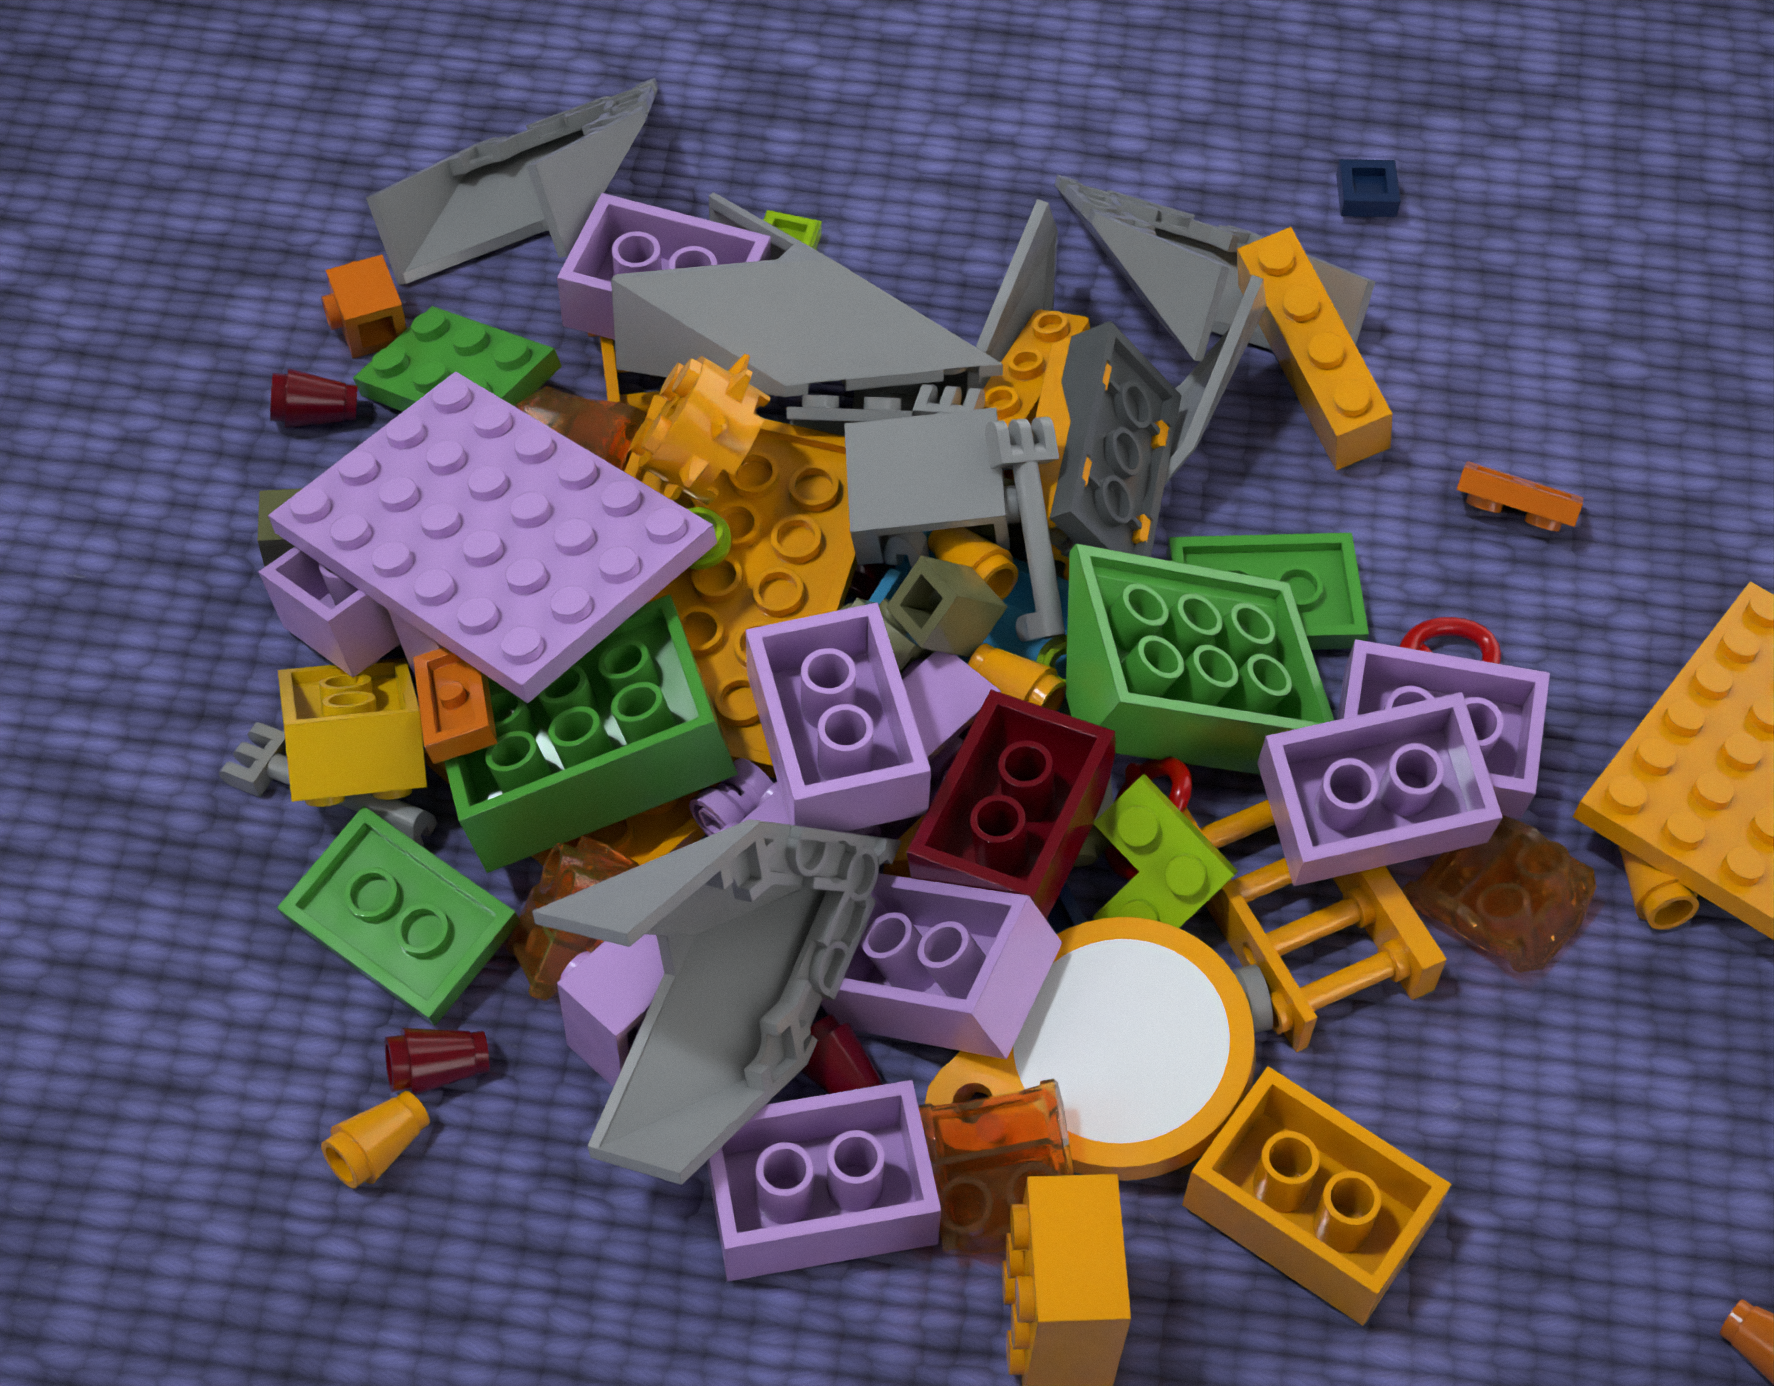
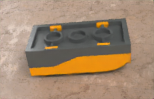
(1113, 443)

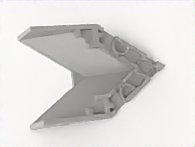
(509, 187)
(1190, 268)
(792, 315)
(748, 948)

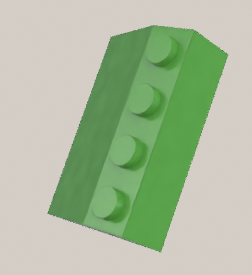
(1186, 658)
(594, 745)

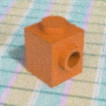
(364, 305)

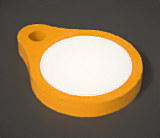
(1139, 1037)

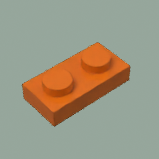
(1544, 505)
(453, 705)

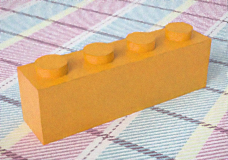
(1316, 350)

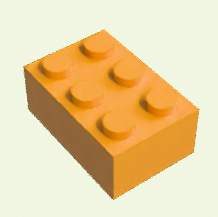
(1315, 1194)
(1066, 1282)

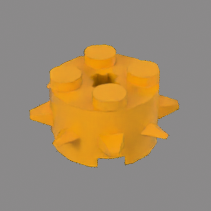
(701, 427)

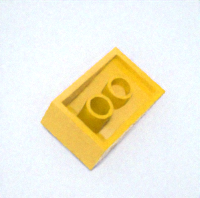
(351, 732)

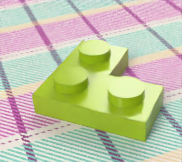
(1173, 858)

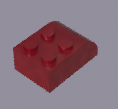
(1015, 802)

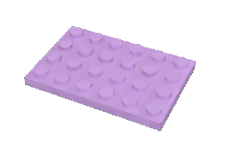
(493, 534)

